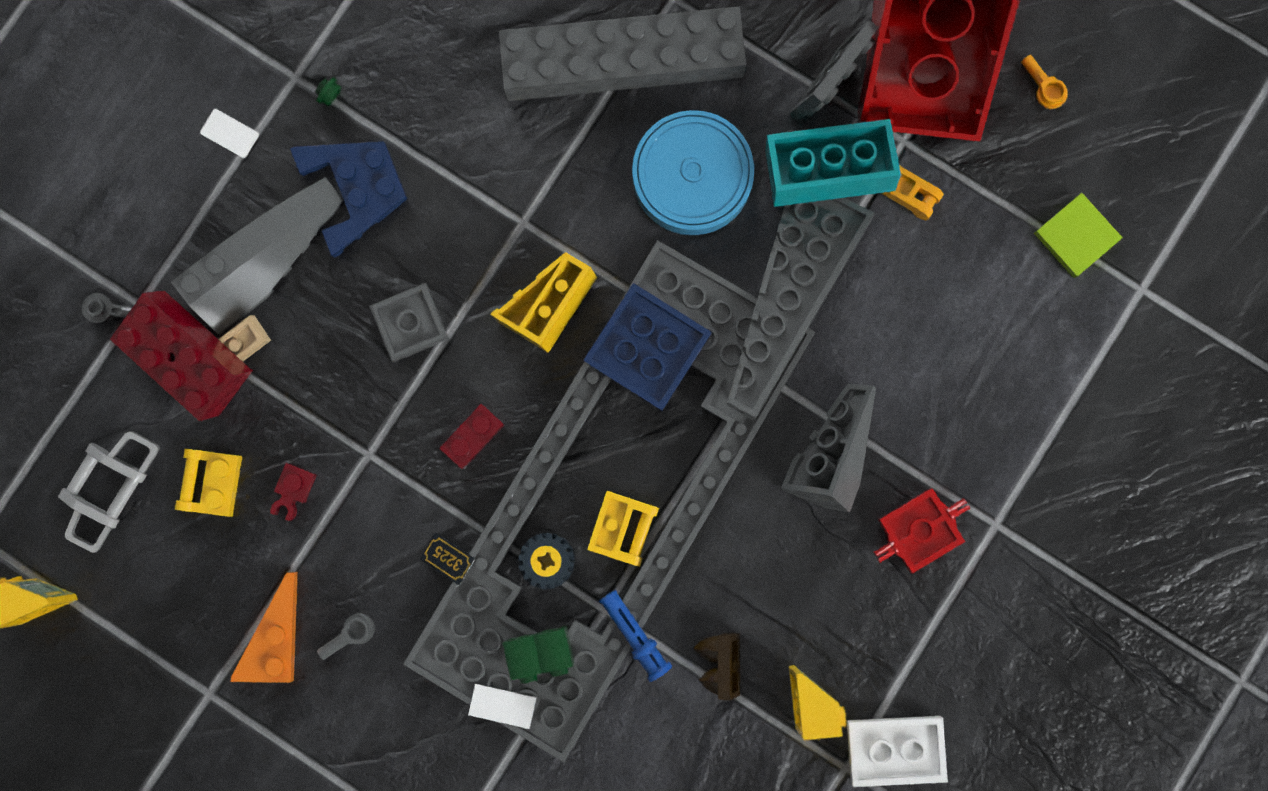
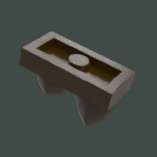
(726, 652)

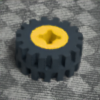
(553, 552)

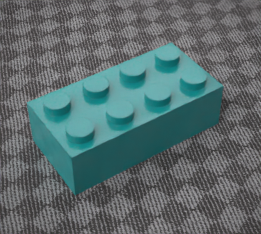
(832, 162)

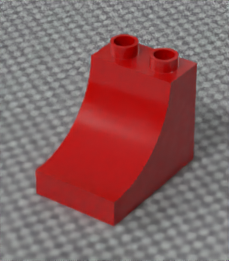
(935, 65)

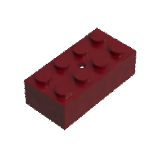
(203, 370)

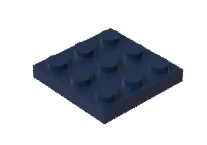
(647, 347)

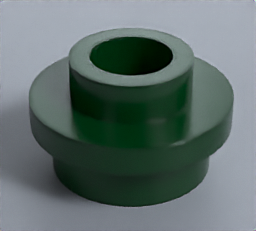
(327, 91)

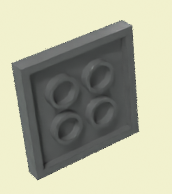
(836, 70)

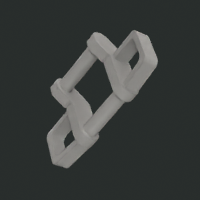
(81, 506)

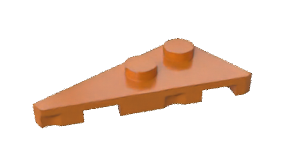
(272, 647)

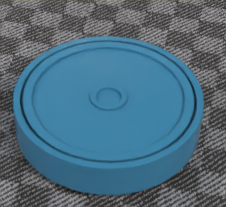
(693, 172)

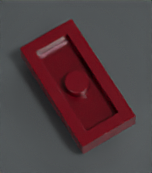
(472, 436)

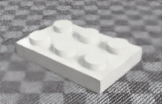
(897, 751)

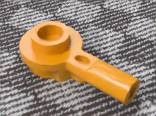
(1051, 91)

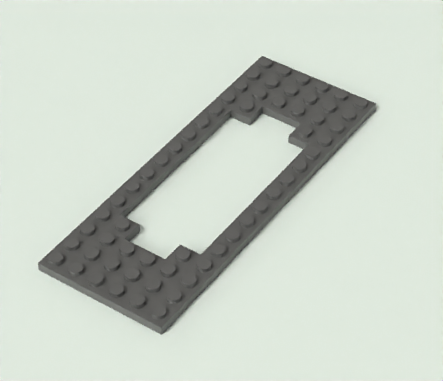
(471, 622)

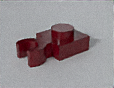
(293, 486)

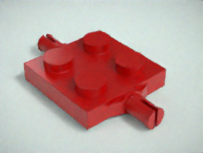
(921, 530)

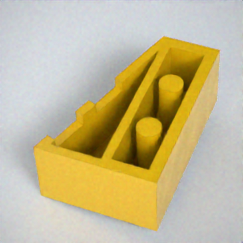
(548, 303)

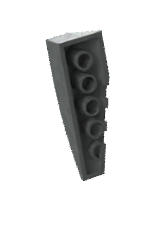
(254, 259)

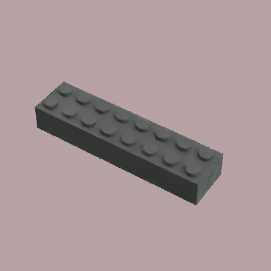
(622, 53)

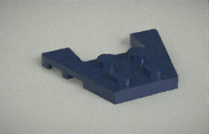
(365, 181)

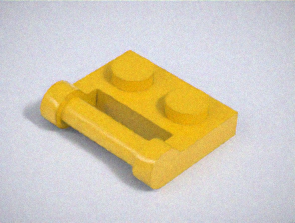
(218, 485)
(612, 526)

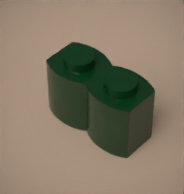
(538, 654)

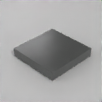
(409, 322)

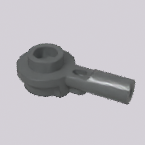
(100, 308)
(357, 630)

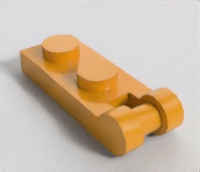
(906, 190)

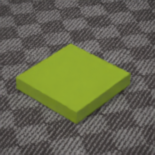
(1078, 235)

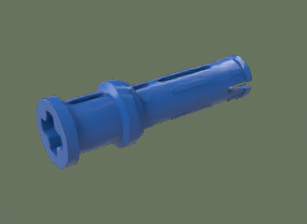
(643, 648)

